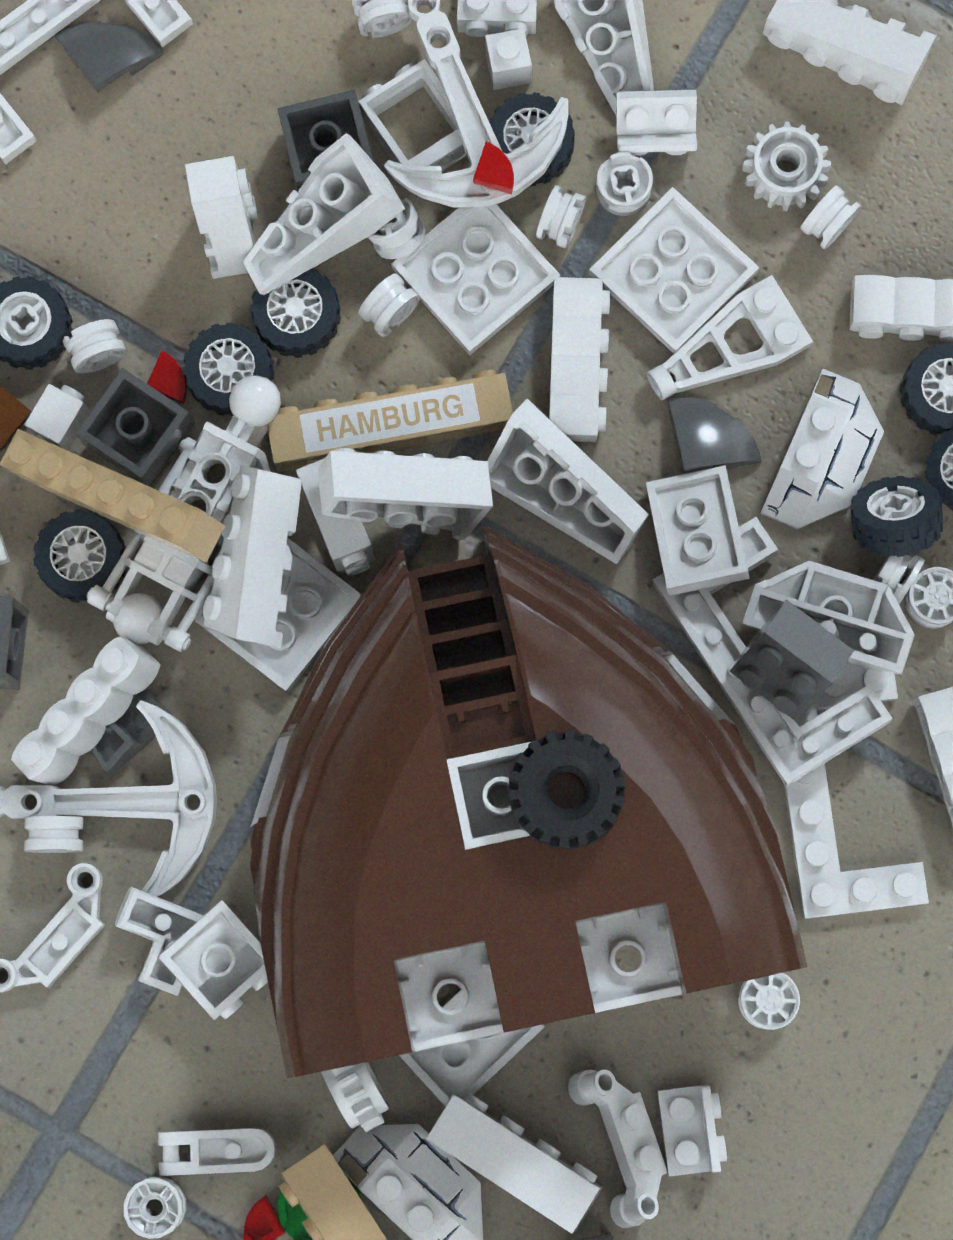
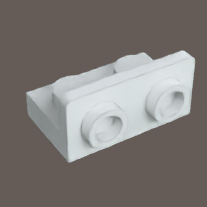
(656, 121)
(690, 1130)

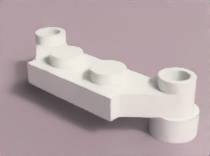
(62, 937)
(631, 1141)

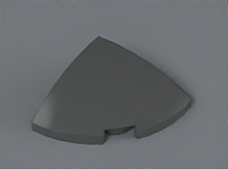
(107, 51)
(709, 436)
(126, 735)

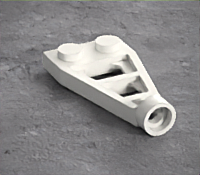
(771, 318)

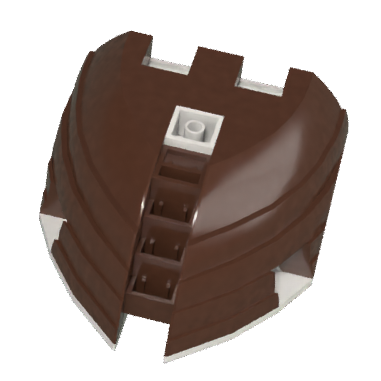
(395, 840)

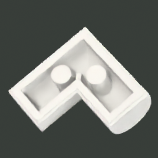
(158, 922)

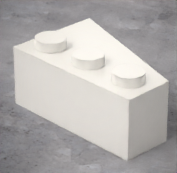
(223, 213)

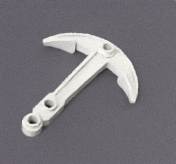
(457, 187)
(190, 776)

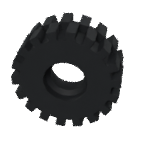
(566, 754)

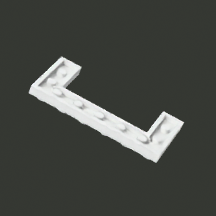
(40, 20)
(787, 746)
(820, 883)

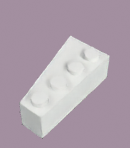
(851, 44)
(562, 485)
(406, 490)
(254, 557)
(514, 1162)

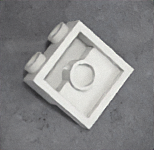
(496, 16)
(217, 961)

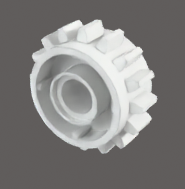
(790, 145)
(357, 1095)

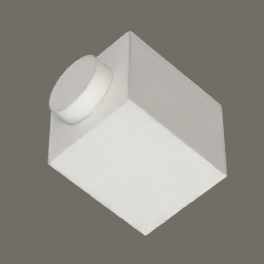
(508, 59)
(58, 416)

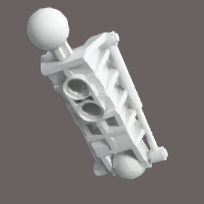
(139, 615)

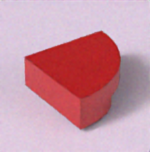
(494, 170)
(168, 378)
(262, 1222)

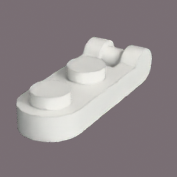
(216, 1151)

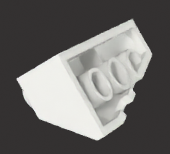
(612, 41)
(333, 210)

